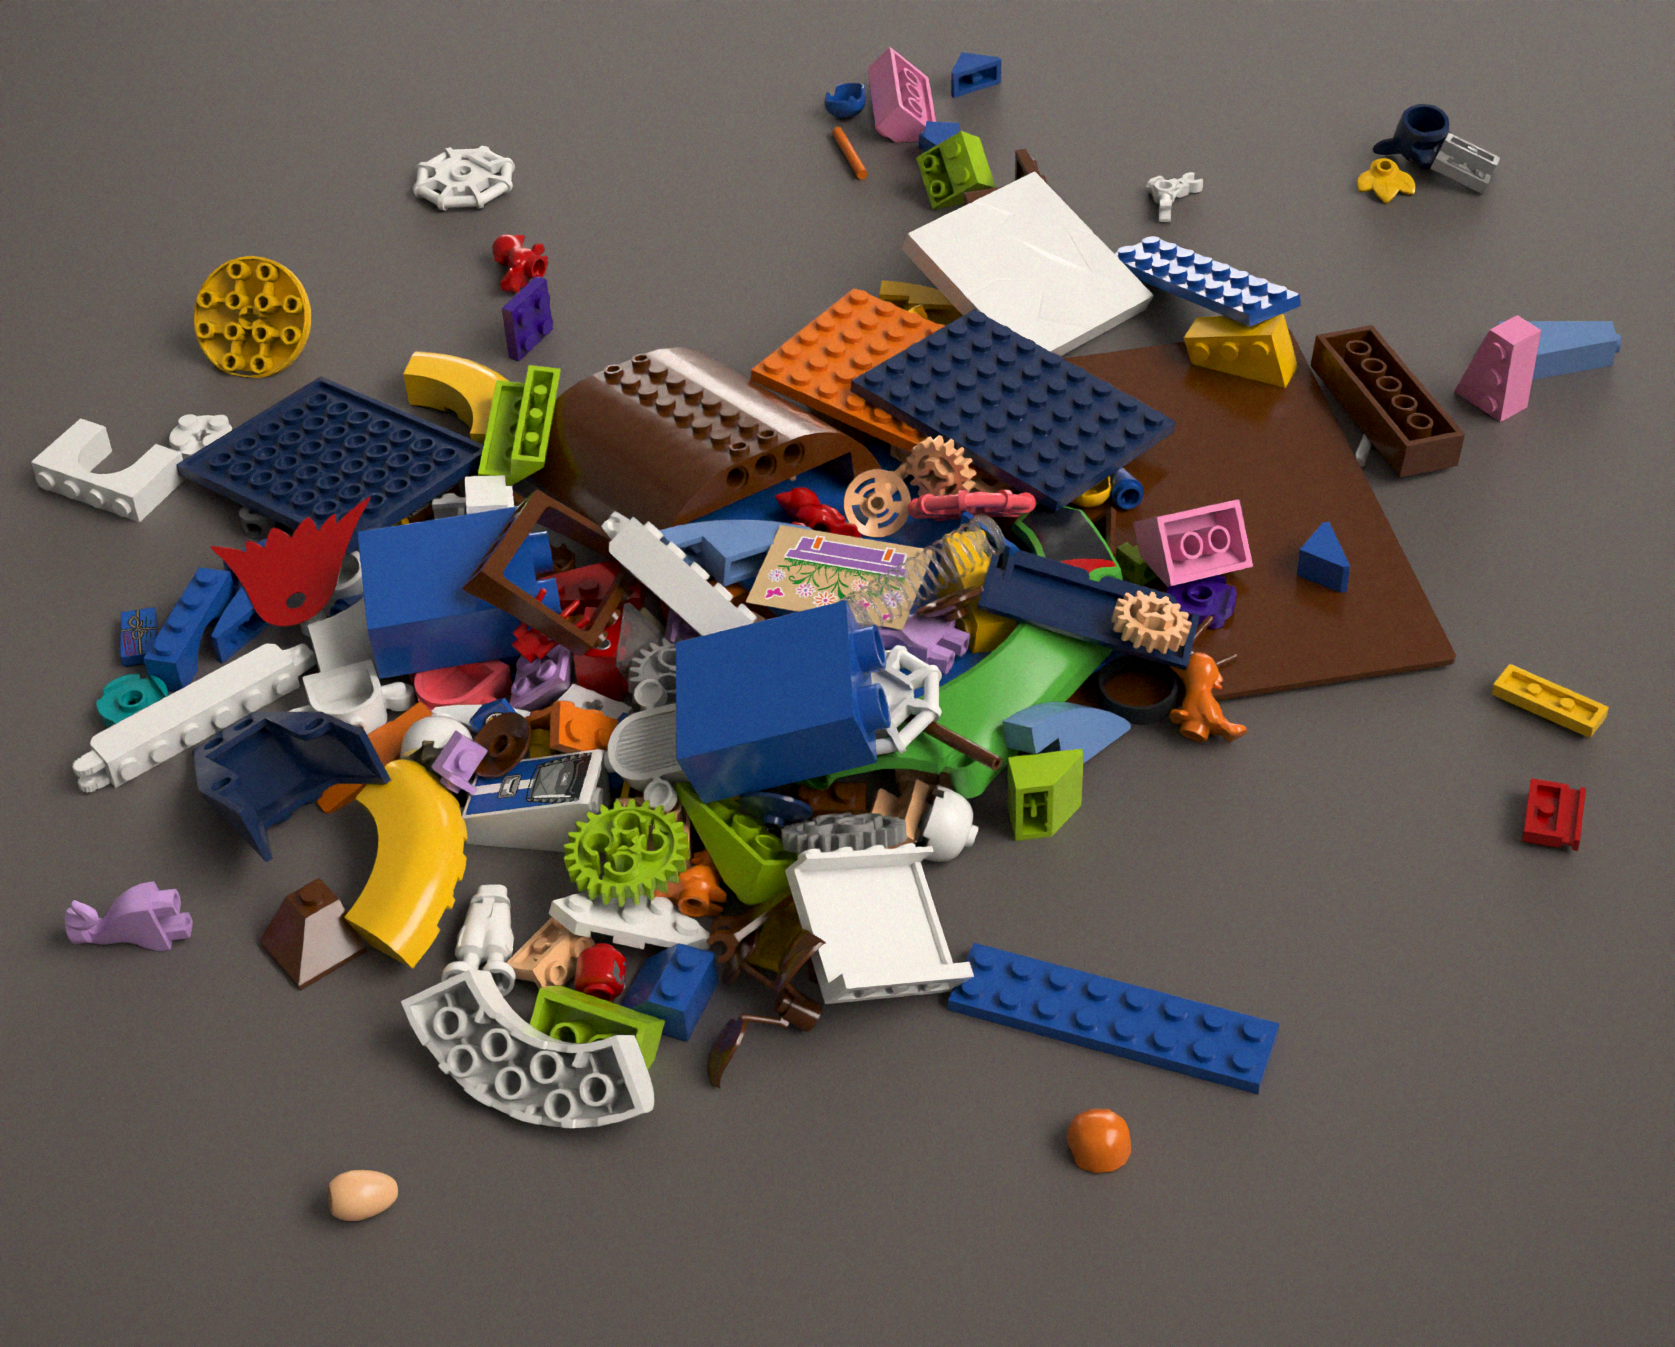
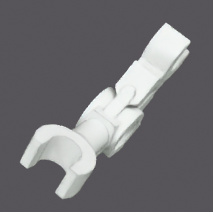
(1166, 191)

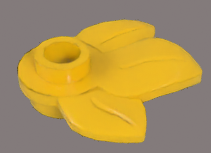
(1385, 180)

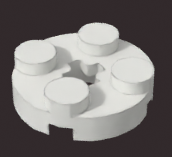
(193, 428)

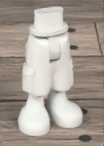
(486, 938)

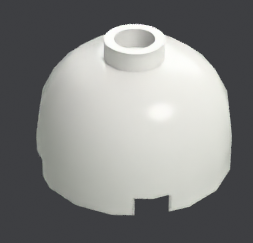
(428, 738)
(947, 825)

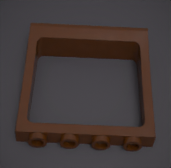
(491, 586)

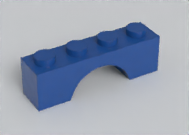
(176, 647)

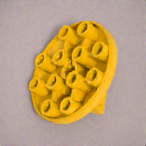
(252, 316)

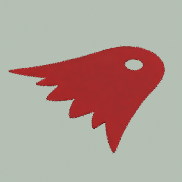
(292, 565)

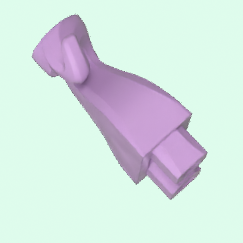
(929, 640)
(137, 917)

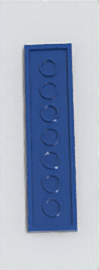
(1207, 281)
(1116, 1018)

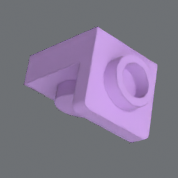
(458, 762)

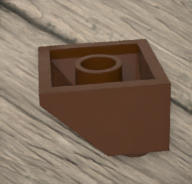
(311, 935)

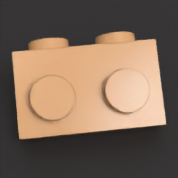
(909, 806)

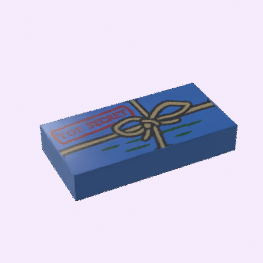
(137, 634)

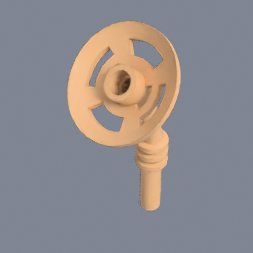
(876, 502)

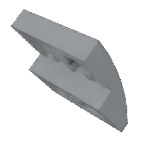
(1465, 163)

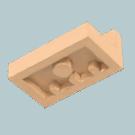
(549, 955)

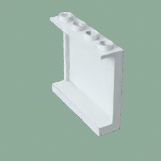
(874, 922)

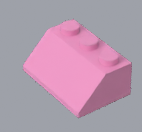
(1195, 543)

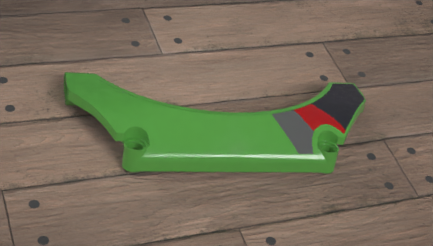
(1020, 673)

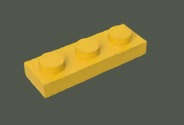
(1550, 700)

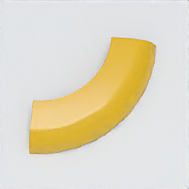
(452, 384)
(415, 861)

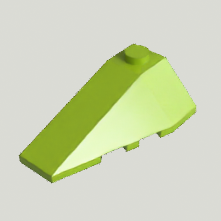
(741, 848)

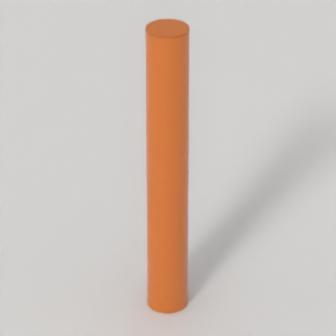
(849, 153)

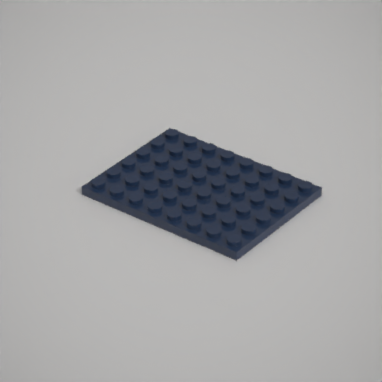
(1014, 408)
(329, 453)

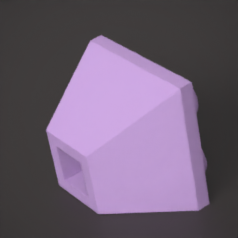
(543, 680)

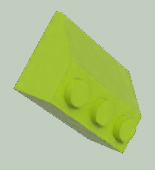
(588, 1019)

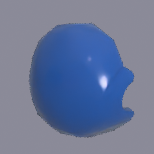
(847, 100)

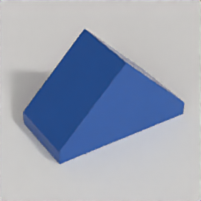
(974, 73)
(1324, 560)

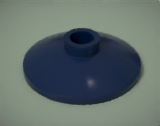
(775, 808)

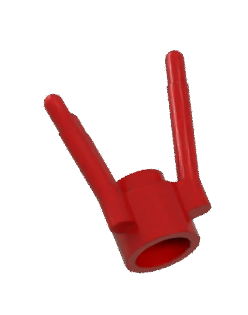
(533, 643)

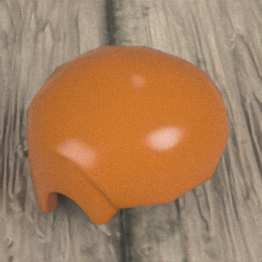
(1099, 1140)

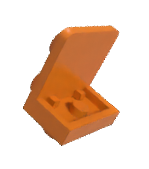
(573, 727)

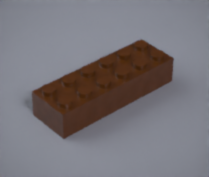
(1387, 401)

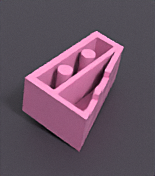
(1502, 369)

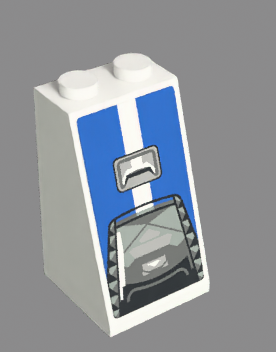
(537, 801)

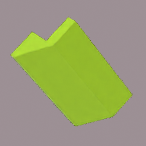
(520, 425)

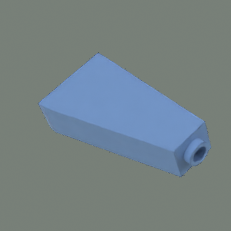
(1574, 346)

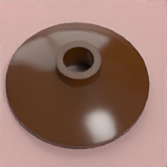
(952, 605)
(507, 743)

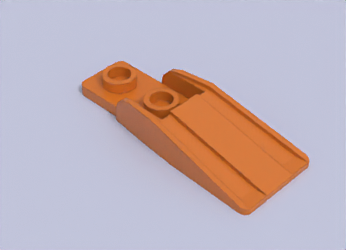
(387, 744)

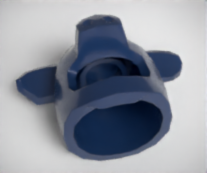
(1417, 135)

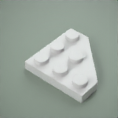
(631, 925)

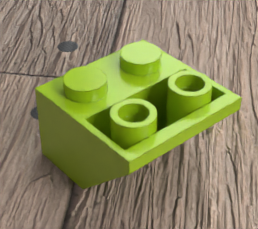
(954, 169)
(1043, 792)

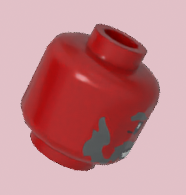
(601, 972)

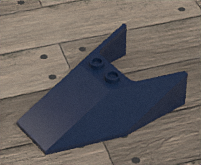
(278, 763)

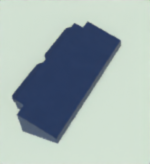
(1069, 603)

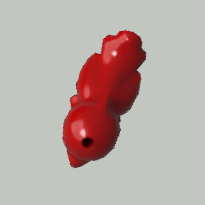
(521, 261)
(805, 510)

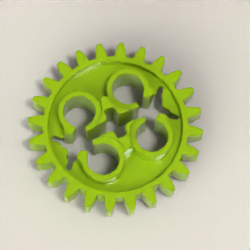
(623, 838)

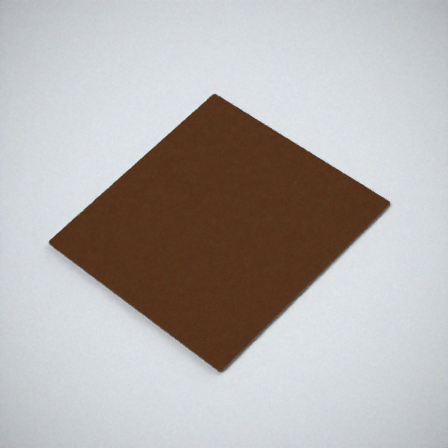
(1291, 474)

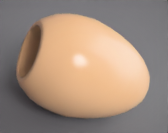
(360, 1194)

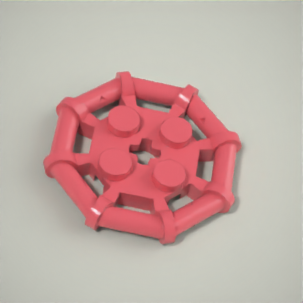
(951, 507)

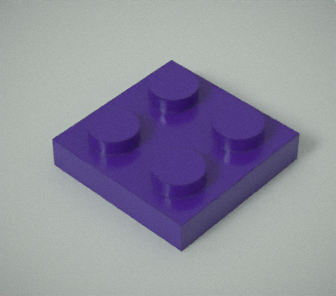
(527, 318)

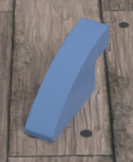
(726, 547)
(1063, 727)

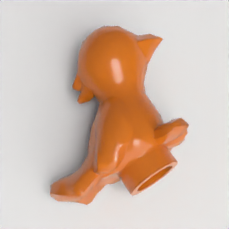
(1199, 710)
(697, 888)

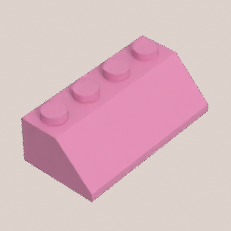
(899, 98)

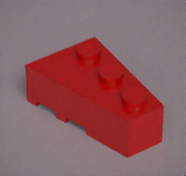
(590, 586)

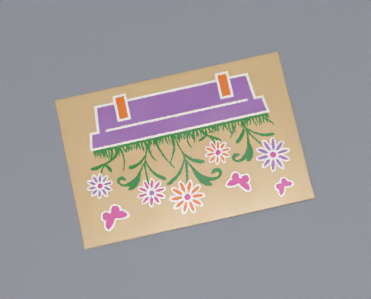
(821, 568)

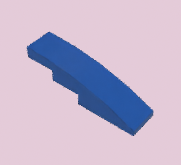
(236, 626)

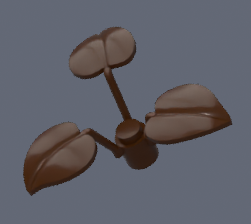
(791, 1004)

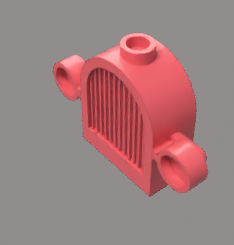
(463, 684)

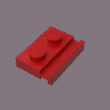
(1553, 814)

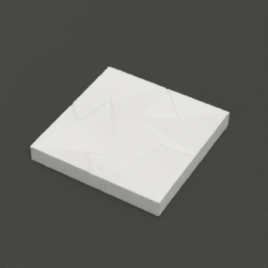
(1028, 266)

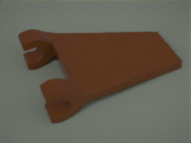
(744, 924)

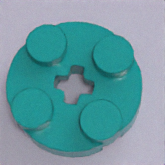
(114, 704)

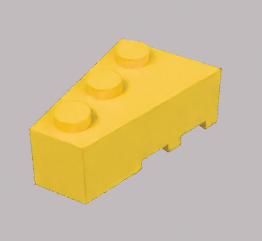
(1251, 352)
(985, 629)

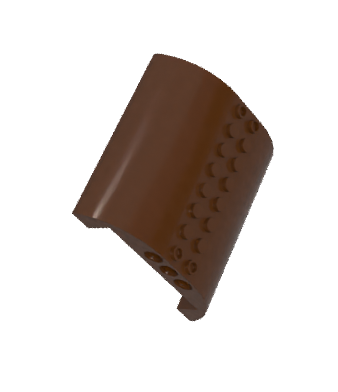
(680, 440)

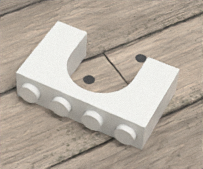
(128, 493)

